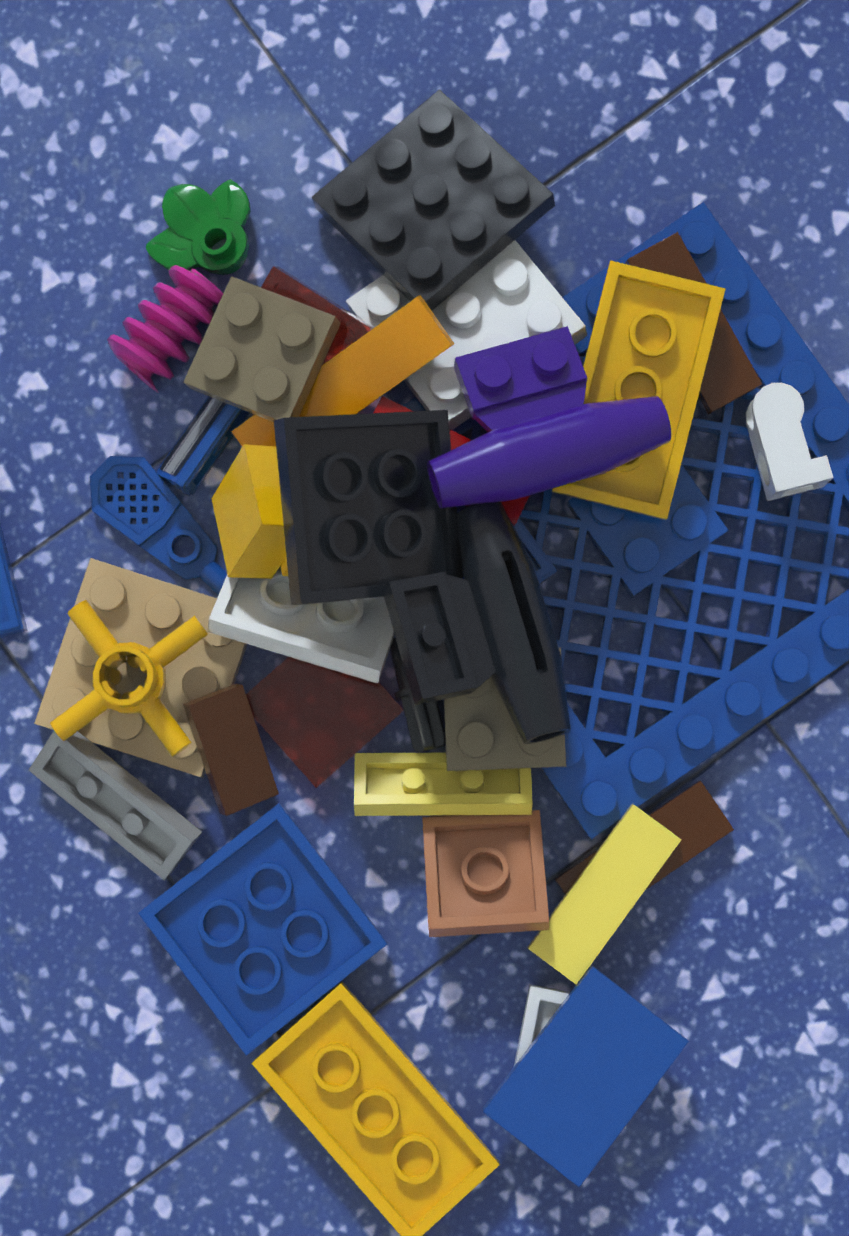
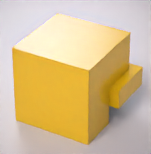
(251, 515)

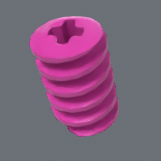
(166, 325)

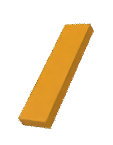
(365, 369)

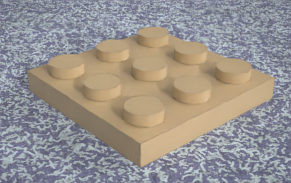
(144, 613)

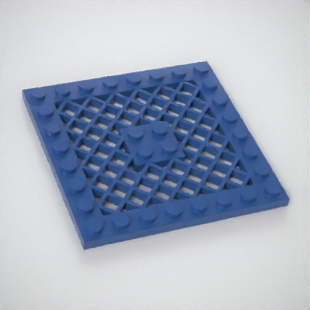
(648, 548)

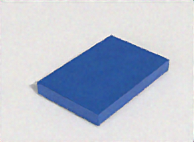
(585, 1076)

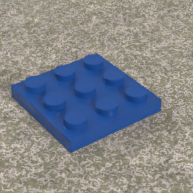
(263, 928)

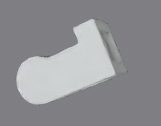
(781, 445)

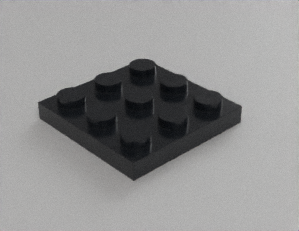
(433, 201)
(362, 503)

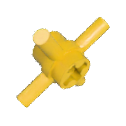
(106, 676)

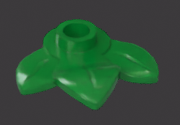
(198, 223)

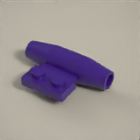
(538, 425)

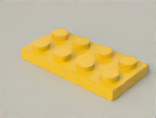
(648, 342)
(376, 1113)

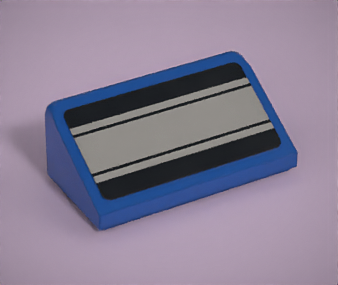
(201, 445)

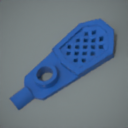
(163, 527)

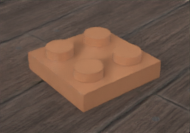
(484, 874)

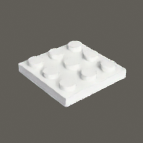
(494, 307)

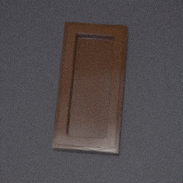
(231, 749)

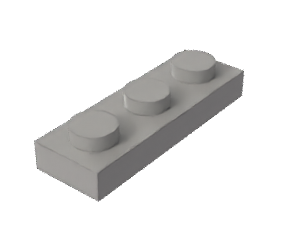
(116, 802)

